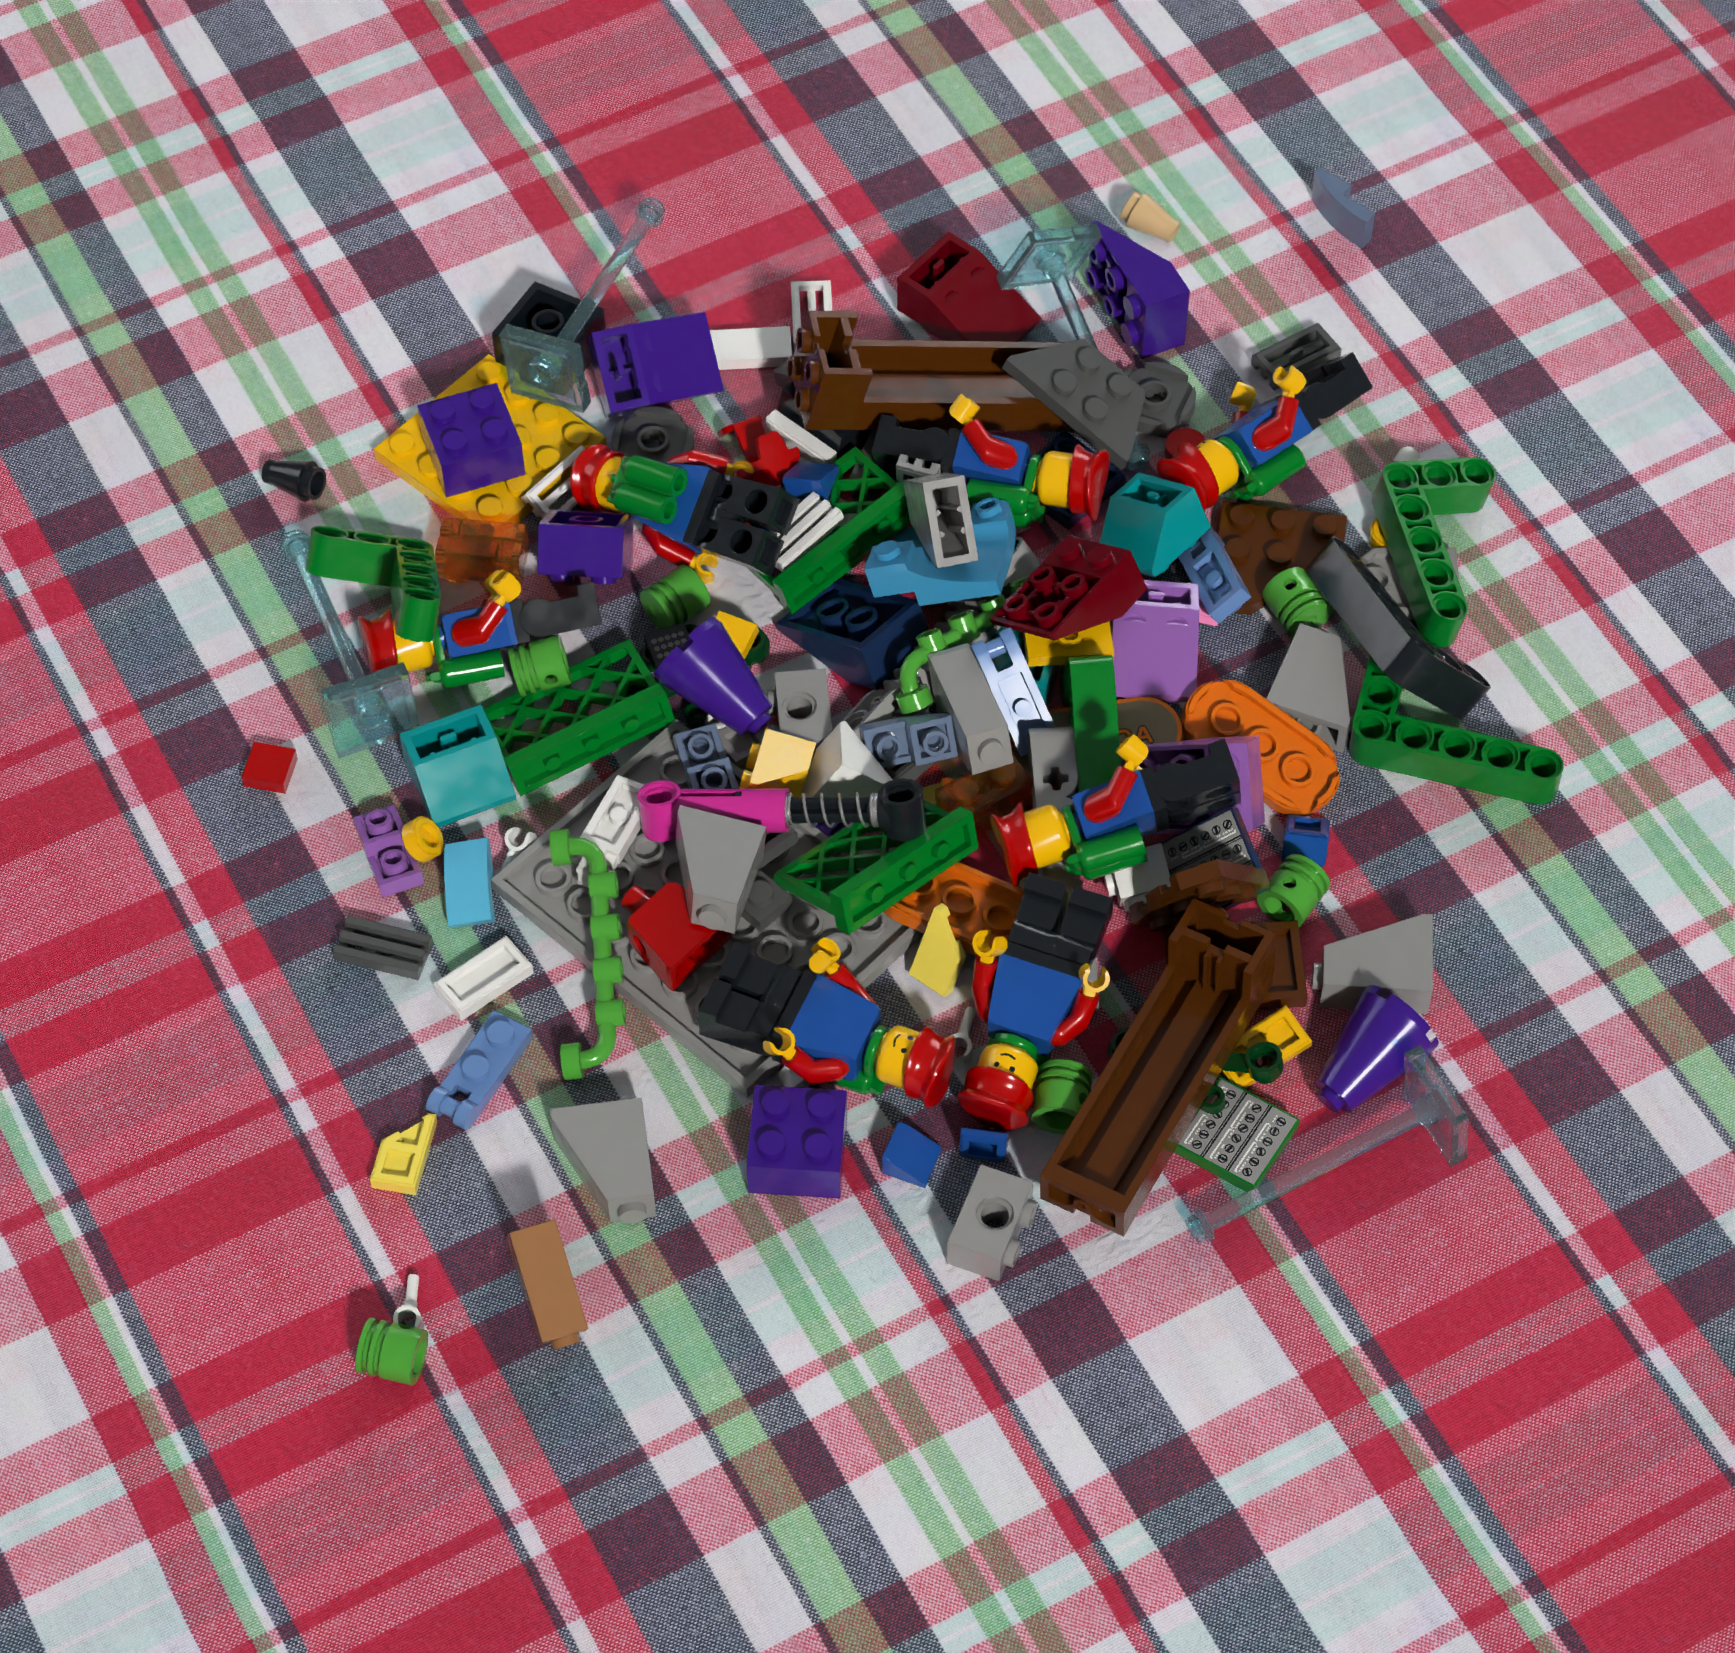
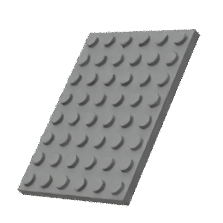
(563, 911)

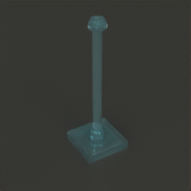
(1053, 259)
(552, 366)
(366, 707)
(1431, 1106)

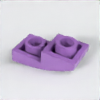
(386, 854)

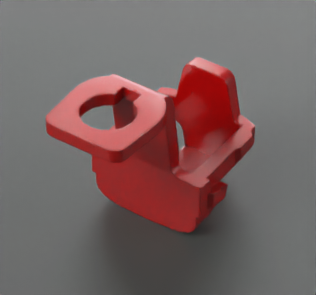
(763, 451)

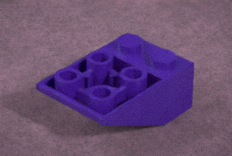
(1139, 292)
(654, 363)

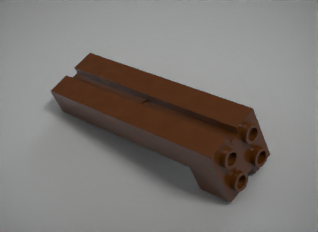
(855, 381)
(1162, 1067)

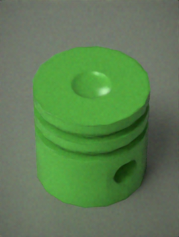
(675, 598)
(1300, 604)
(540, 665)
(1296, 885)
(1060, 1094)
(391, 1351)

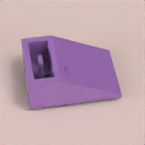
(1158, 643)
(1247, 761)

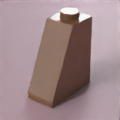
(547, 1284)

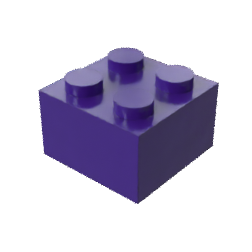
(471, 440)
(585, 545)
(797, 1141)

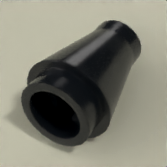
(297, 478)

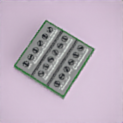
(1239, 1140)

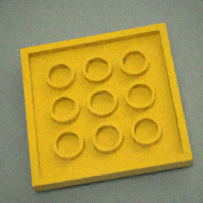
(546, 436)

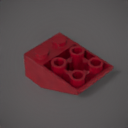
(959, 297)
(1073, 590)

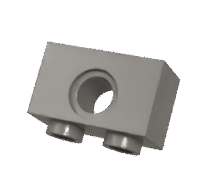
(805, 696)
(991, 1198)

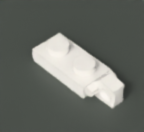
(613, 825)

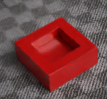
(269, 767)

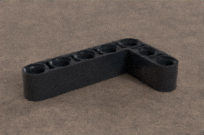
(1390, 634)

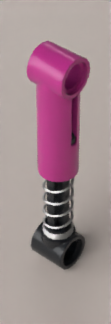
(894, 809)

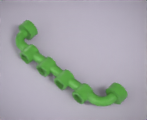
(963, 630)
(606, 969)

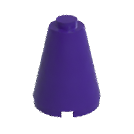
(716, 679)
(1371, 1050)

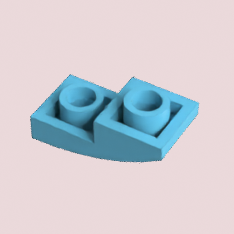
(468, 883)

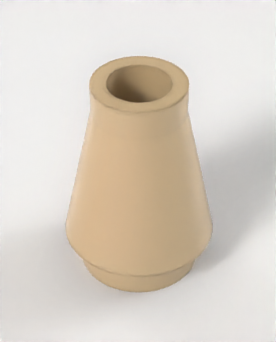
(1149, 217)

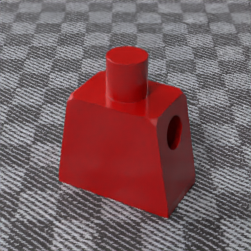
(665, 936)

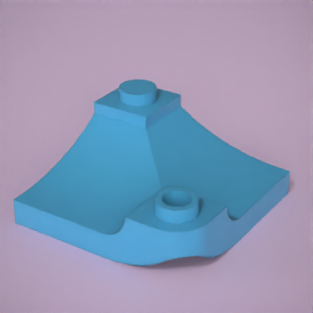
(905, 567)

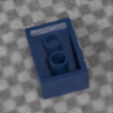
(855, 632)

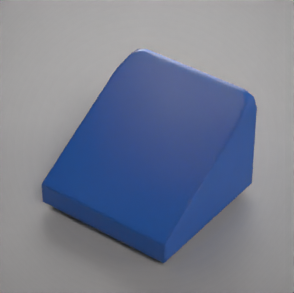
(810, 477)
(1306, 837)
(983, 1143)
(910, 1156)

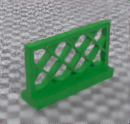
(846, 544)
(587, 736)
(887, 874)

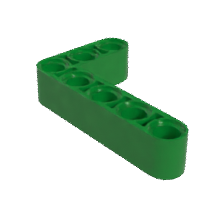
(1405, 507)
(383, 560)
(1090, 694)
(1437, 745)

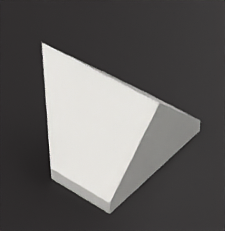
(844, 767)

